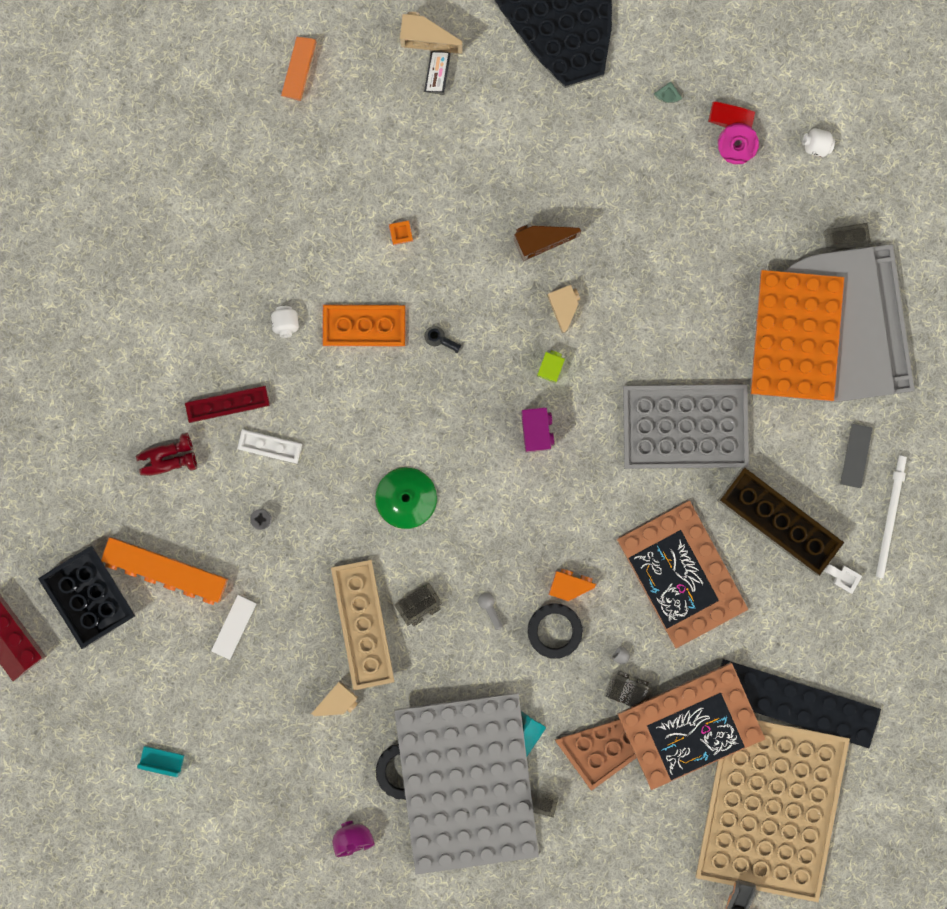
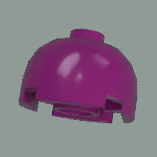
(351, 839)

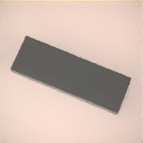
(856, 456)

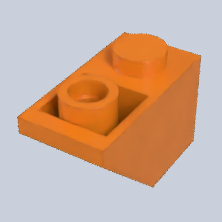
(569, 587)

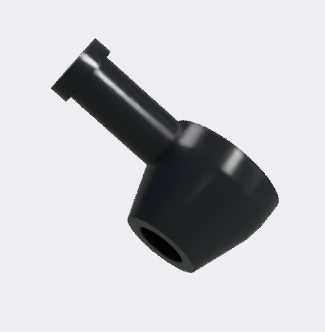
(441, 339)

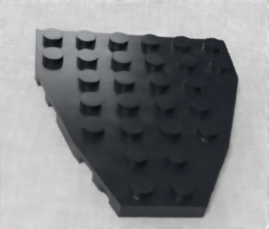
(564, 35)

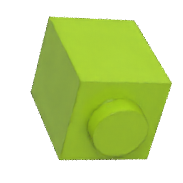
(551, 366)

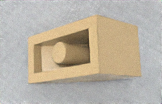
(564, 304)
(337, 702)

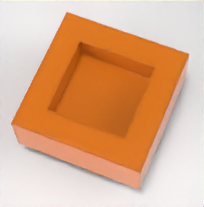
(400, 232)

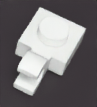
(844, 578)

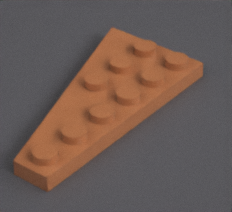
(598, 752)

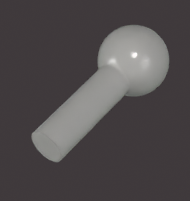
(486, 602)

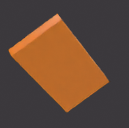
(364, 325)

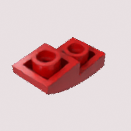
(726, 114)

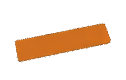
(299, 68)

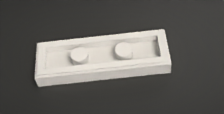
(269, 446)
(234, 627)

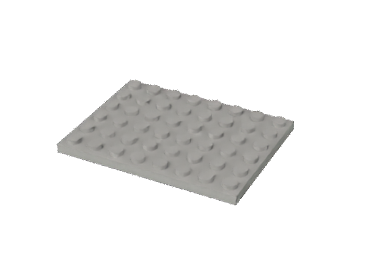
(466, 783)

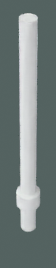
(898, 477)

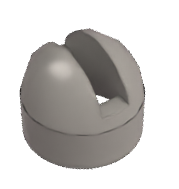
(621, 655)

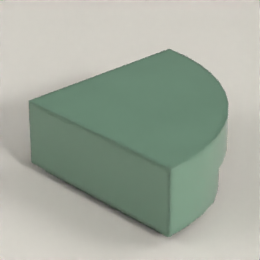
(668, 94)

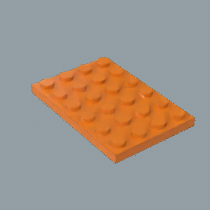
(797, 335)

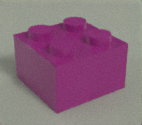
(536, 430)

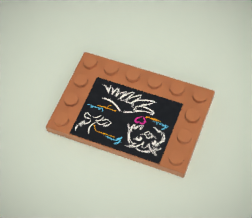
(682, 574)
(691, 726)

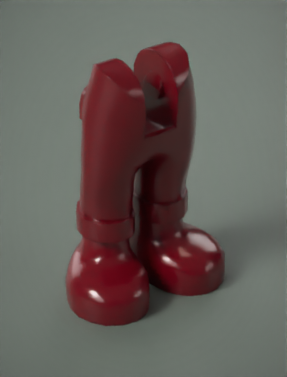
(161, 466)

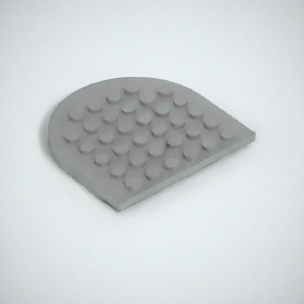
(872, 325)

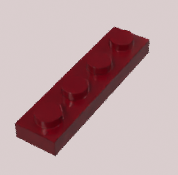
(227, 404)

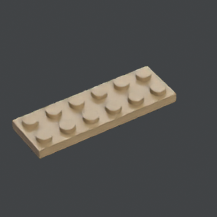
(362, 625)

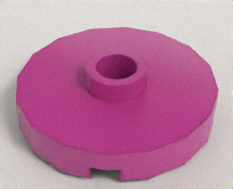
(743, 152)

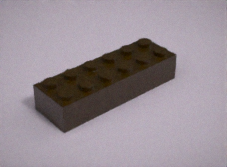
(780, 521)

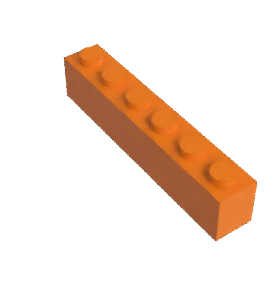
(164, 570)

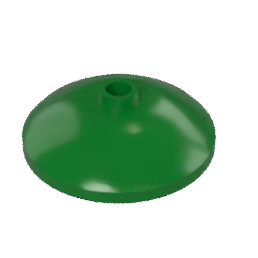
(421, 502)

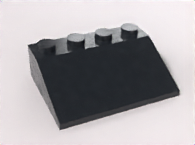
(86, 597)

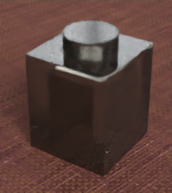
(545, 803)

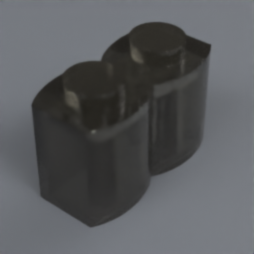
(626, 690)

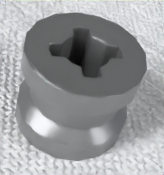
(264, 519)

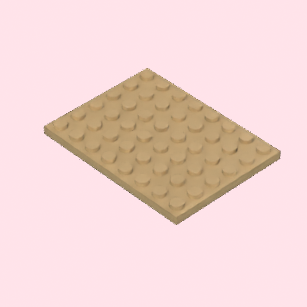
(774, 812)

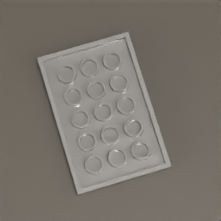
(685, 426)

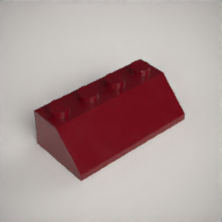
(17, 647)

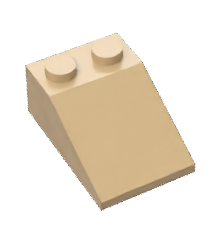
(423, 34)

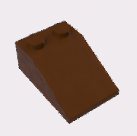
(539, 239)

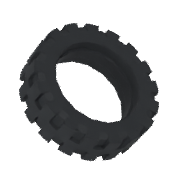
(574, 641)
(385, 785)

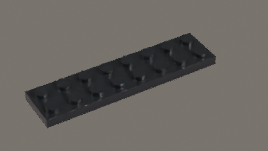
(807, 706)

